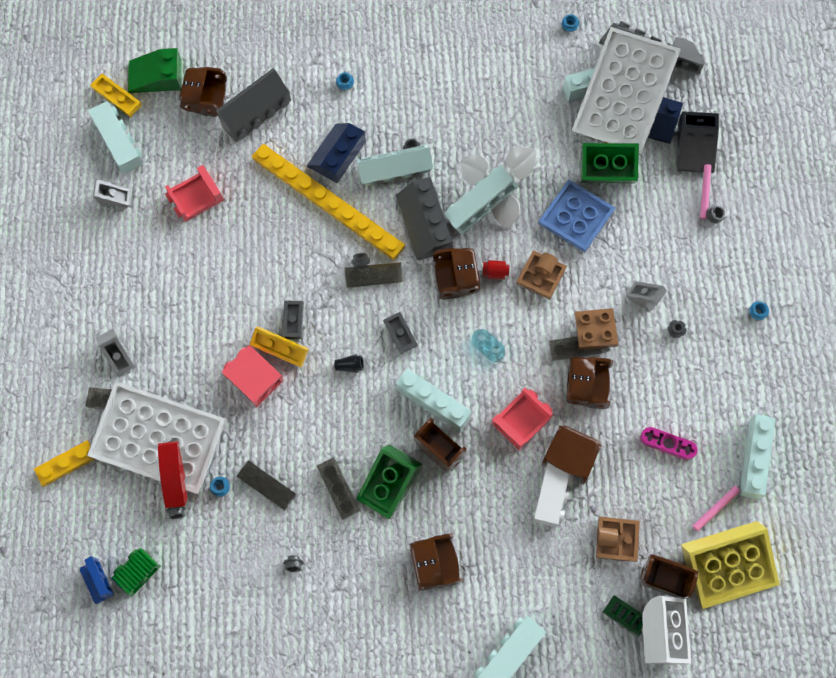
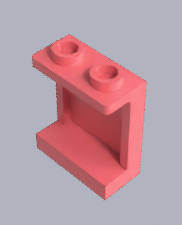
(194, 195)
(252, 375)
(523, 418)

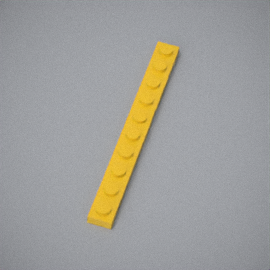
(328, 202)

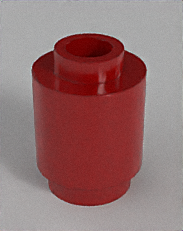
(495, 269)

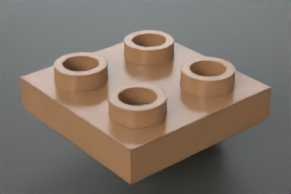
(541, 274)
(596, 329)
(617, 539)

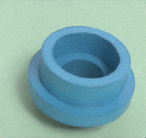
(570, 19)
(344, 77)
(761, 306)
(215, 482)

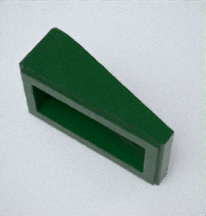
(628, 626)

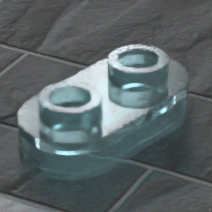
(487, 345)

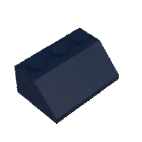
(666, 120)
(338, 151)

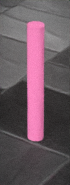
(705, 191)
(716, 508)

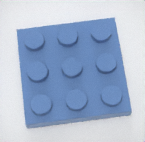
(576, 216)

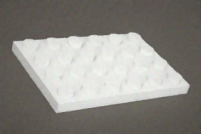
(626, 89)
(140, 420)

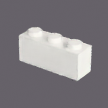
(552, 496)

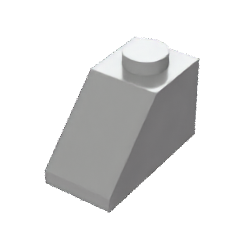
(690, 57)
(115, 352)

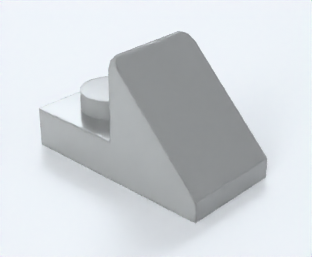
(111, 193)
(646, 294)

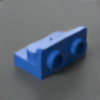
(96, 580)

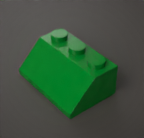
(609, 163)

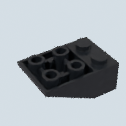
(697, 141)

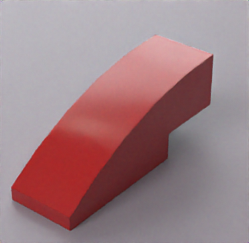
(172, 474)

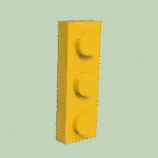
(116, 95)
(279, 346)
(64, 464)

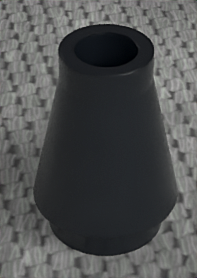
(350, 364)

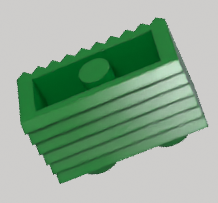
(135, 571)

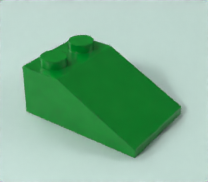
(155, 72)
(388, 480)

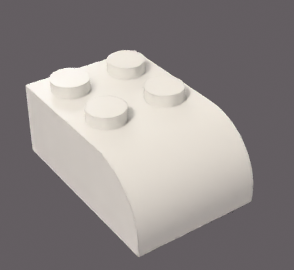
(666, 631)

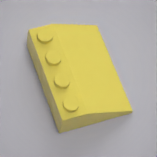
(731, 564)

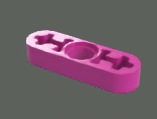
(684, 443)

